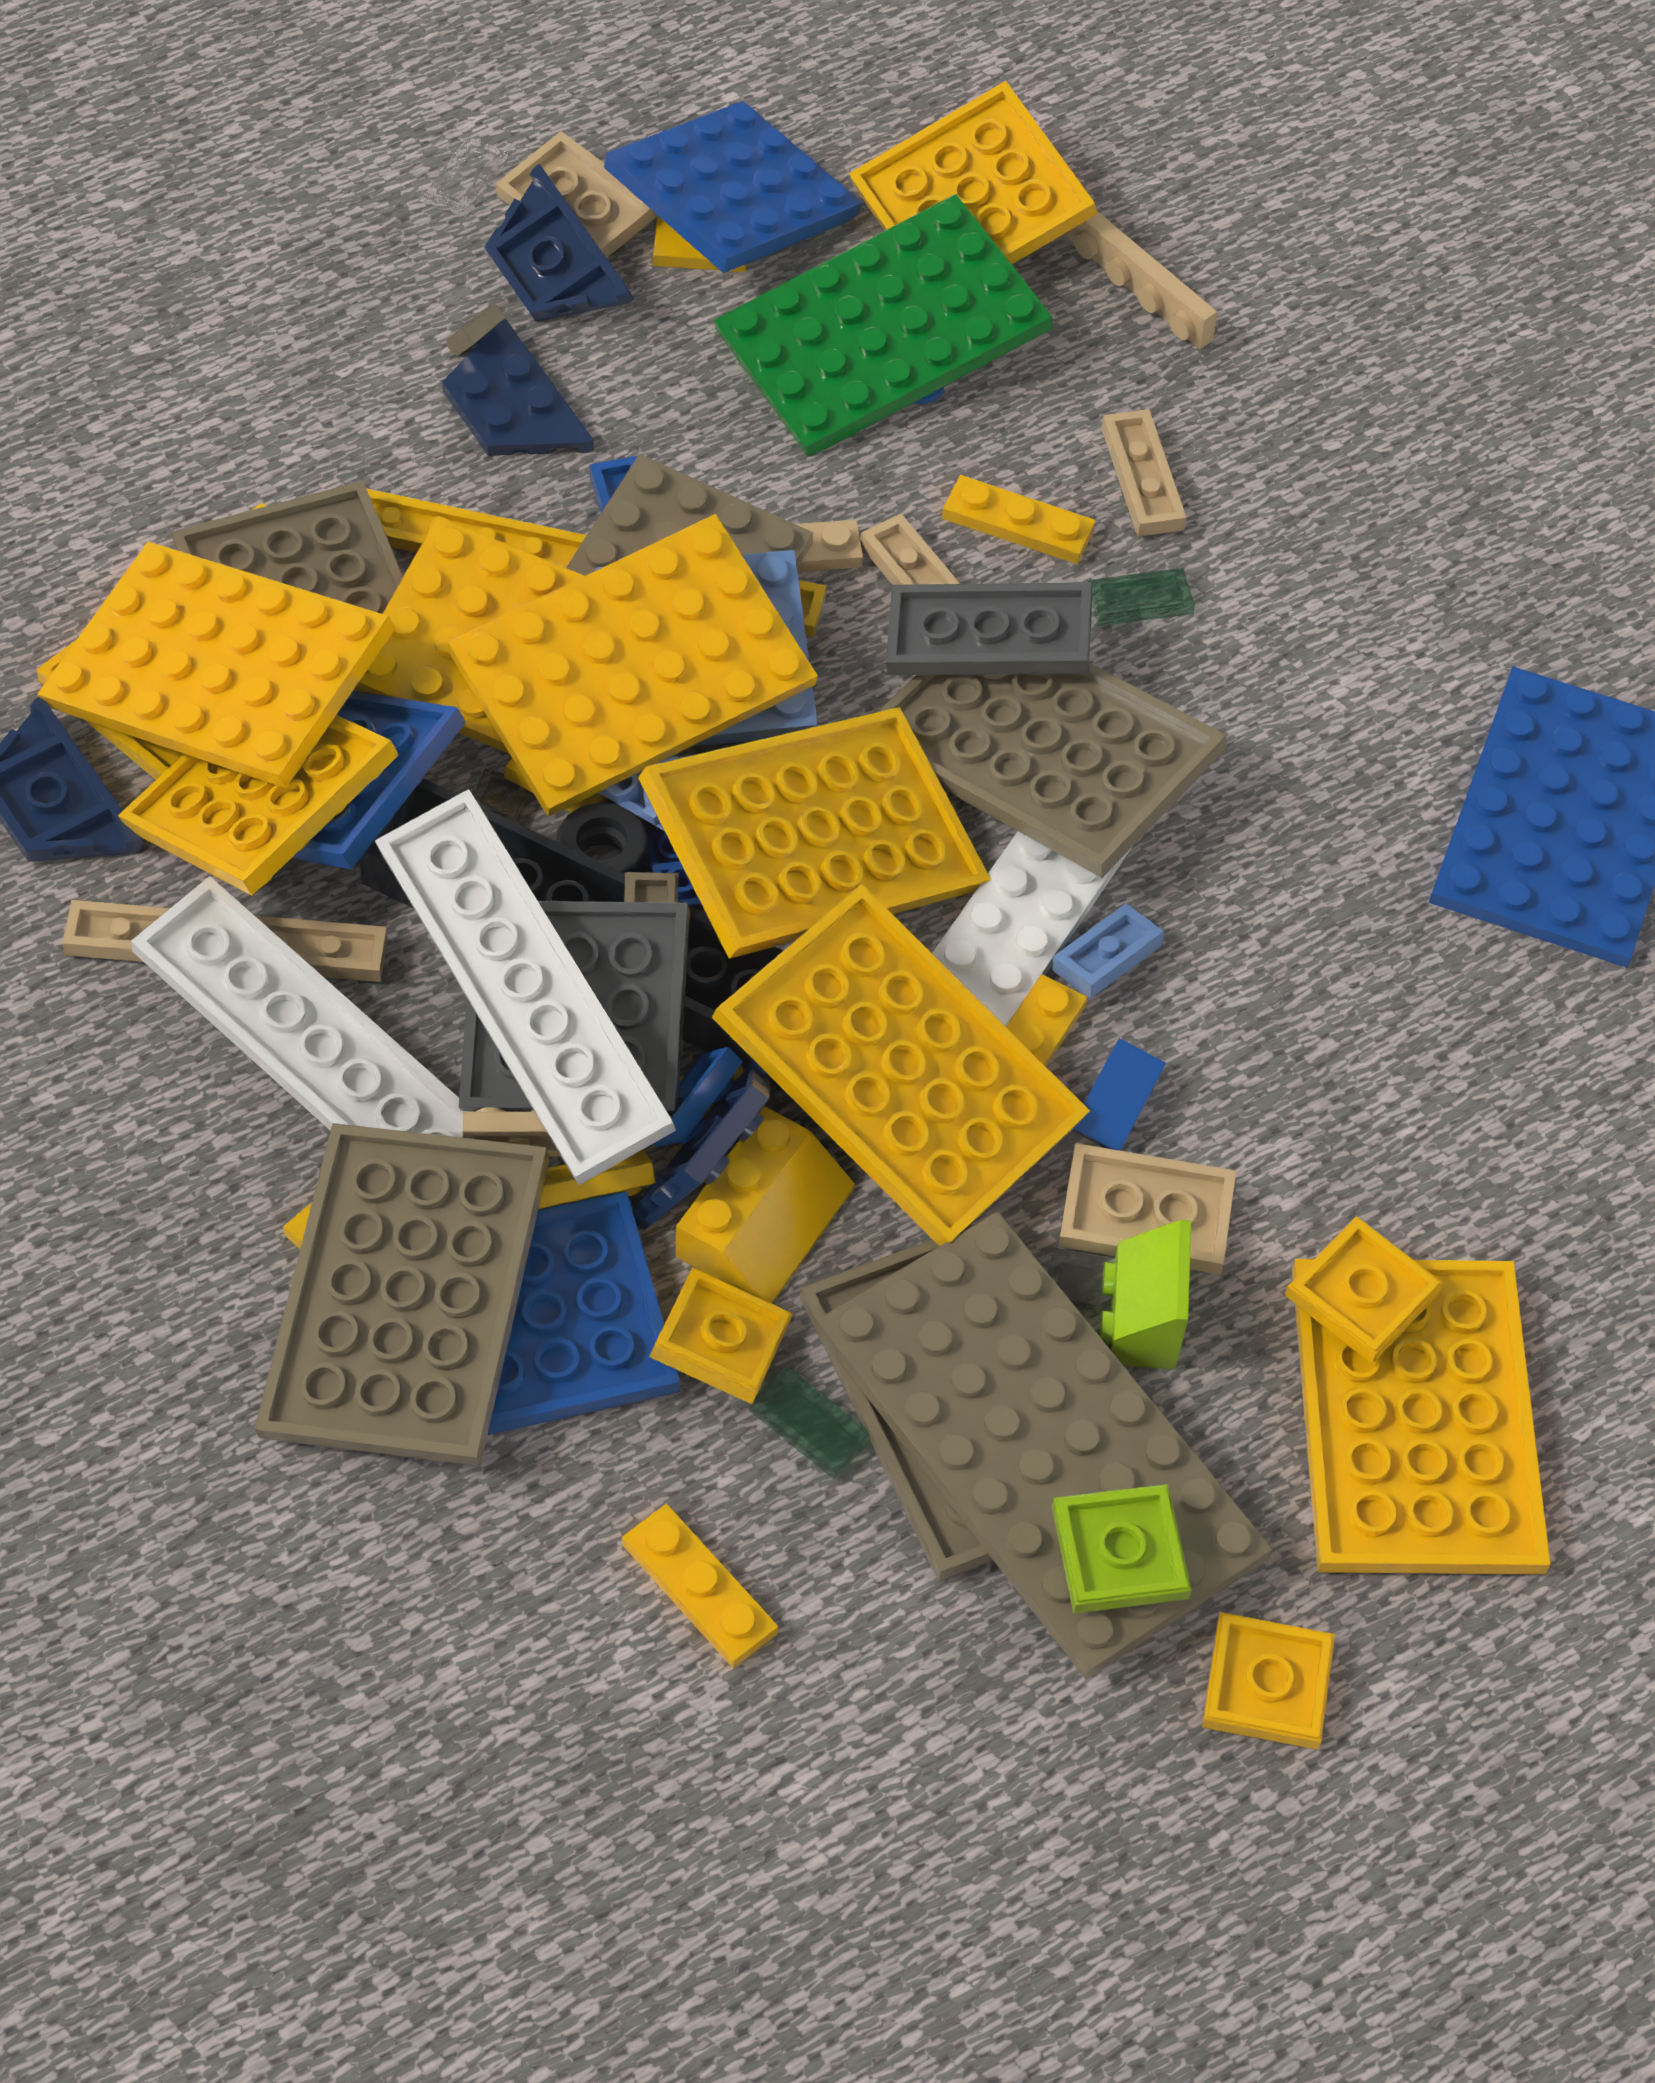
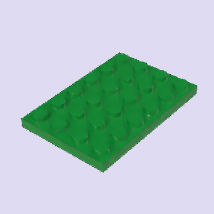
(883, 325)

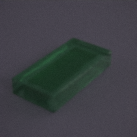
(1141, 597)
(810, 1422)

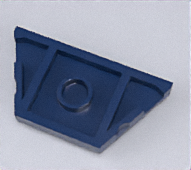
(552, 256)
(512, 400)
(54, 797)
(704, 1156)

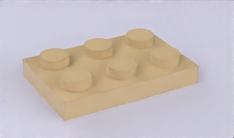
(595, 195)
(1131, 1193)

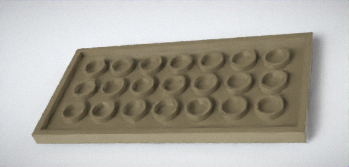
(1025, 1404)

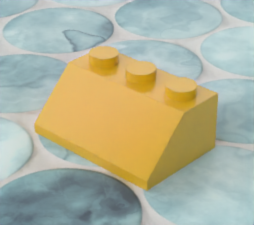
(764, 1208)

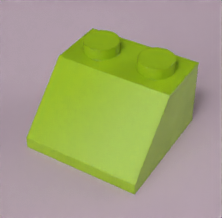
(1148, 1297)

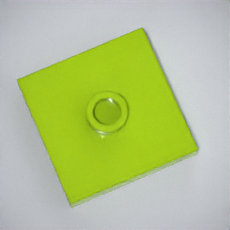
(1121, 1548)

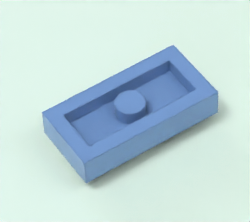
(1108, 950)

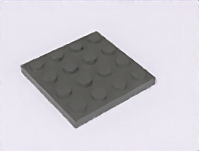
(637, 971)

